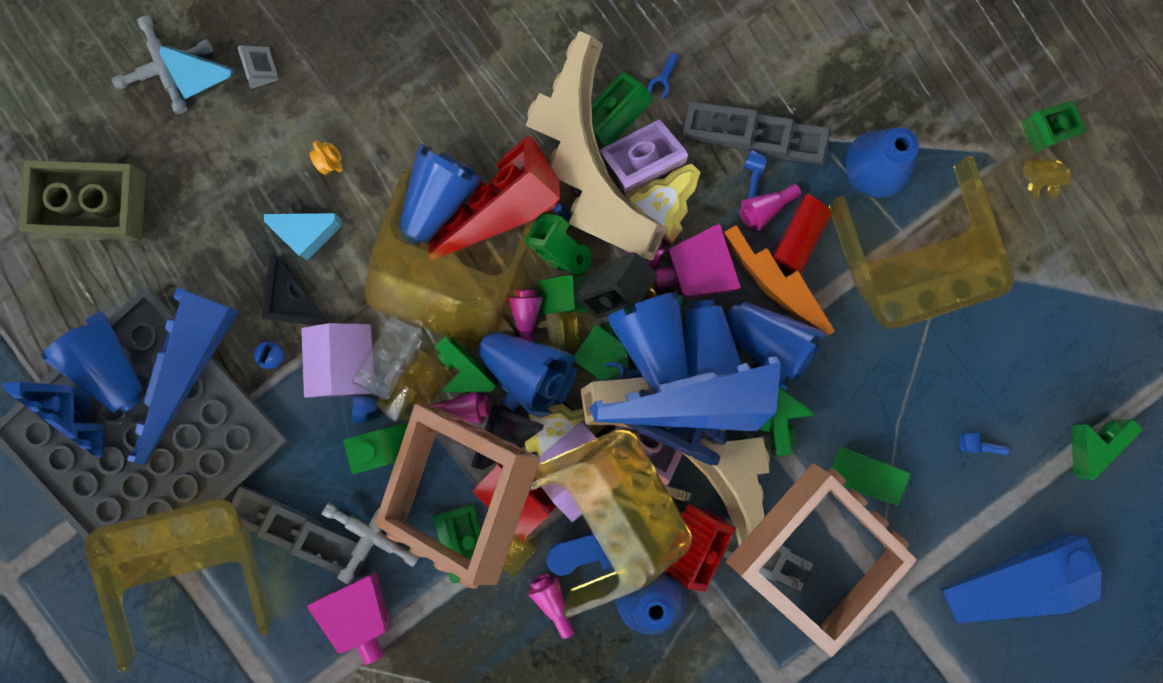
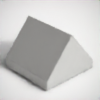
(258, 65)

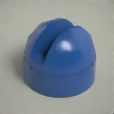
(274, 358)
(363, 409)

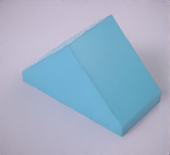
(193, 72)
(304, 231)

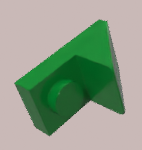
(1053, 126)
(560, 295)
(471, 374)
(781, 434)
(1095, 453)

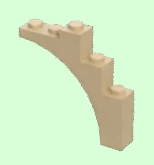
(577, 161)
(732, 478)

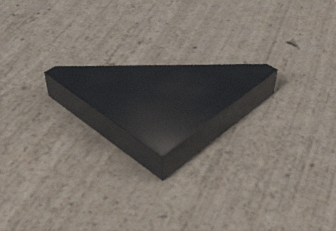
(286, 298)
(509, 427)

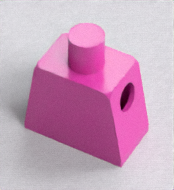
(699, 266)
(354, 617)

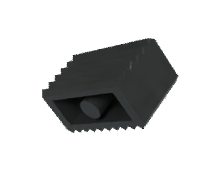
(616, 285)

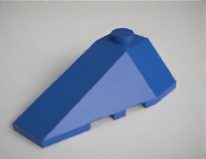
(1035, 583)

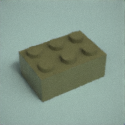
(82, 200)

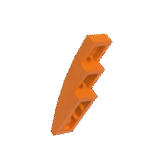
(788, 292)

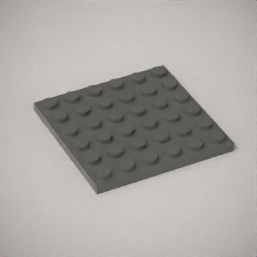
(202, 457)

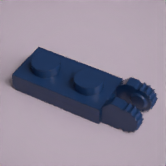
(684, 438)

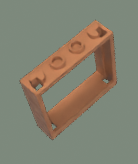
(504, 509)
(784, 520)

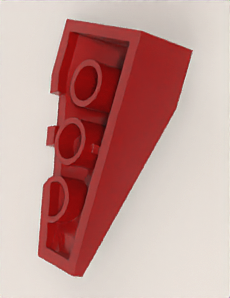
(511, 198)

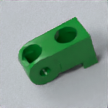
(556, 247)

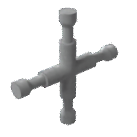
(158, 66)
(369, 535)

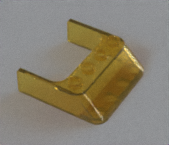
(937, 275)
(435, 289)
(625, 511)
(166, 547)

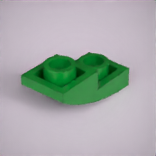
(871, 476)

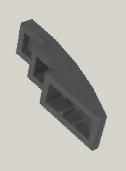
(749, 131)
(295, 531)

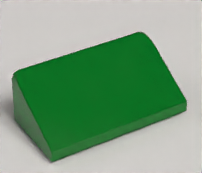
(618, 108)
(459, 531)

